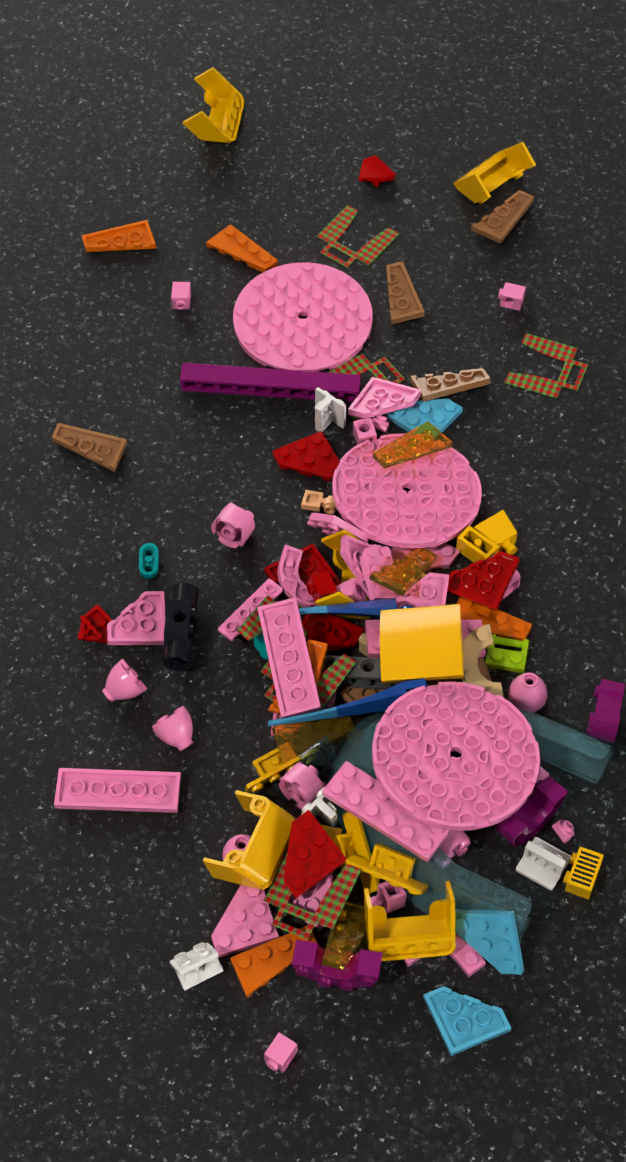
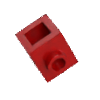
(321, 585)

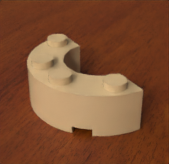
(473, 644)

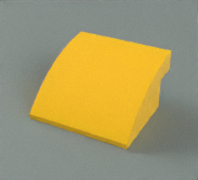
(421, 644)

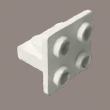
(328, 410)
(323, 808)
(543, 863)
(196, 965)

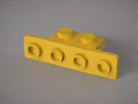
(269, 769)
(356, 843)
(390, 866)

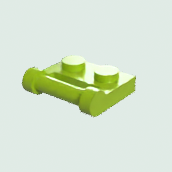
(507, 659)

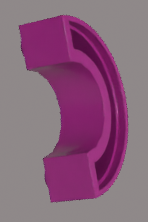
(605, 720)
(534, 813)
(359, 972)

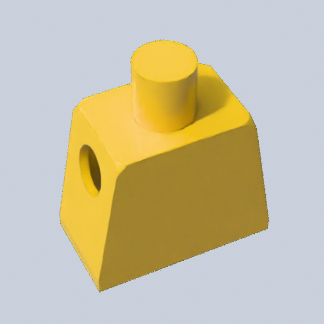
(500, 531)

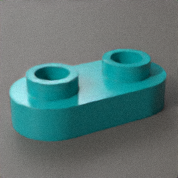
(148, 562)

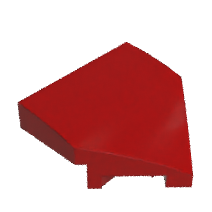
(375, 171)
(94, 625)

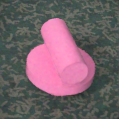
(380, 423)
(564, 830)

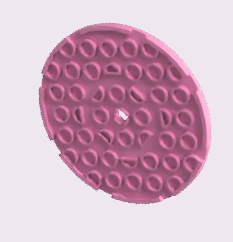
(270, 324)
(436, 510)
(450, 792)

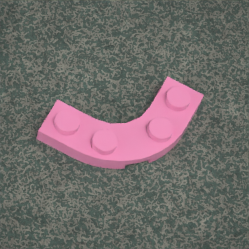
(290, 579)
(464, 955)

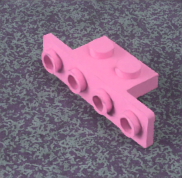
(239, 616)

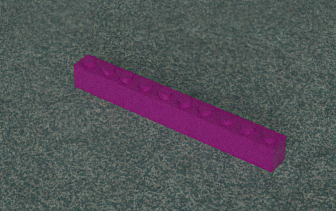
(267, 382)

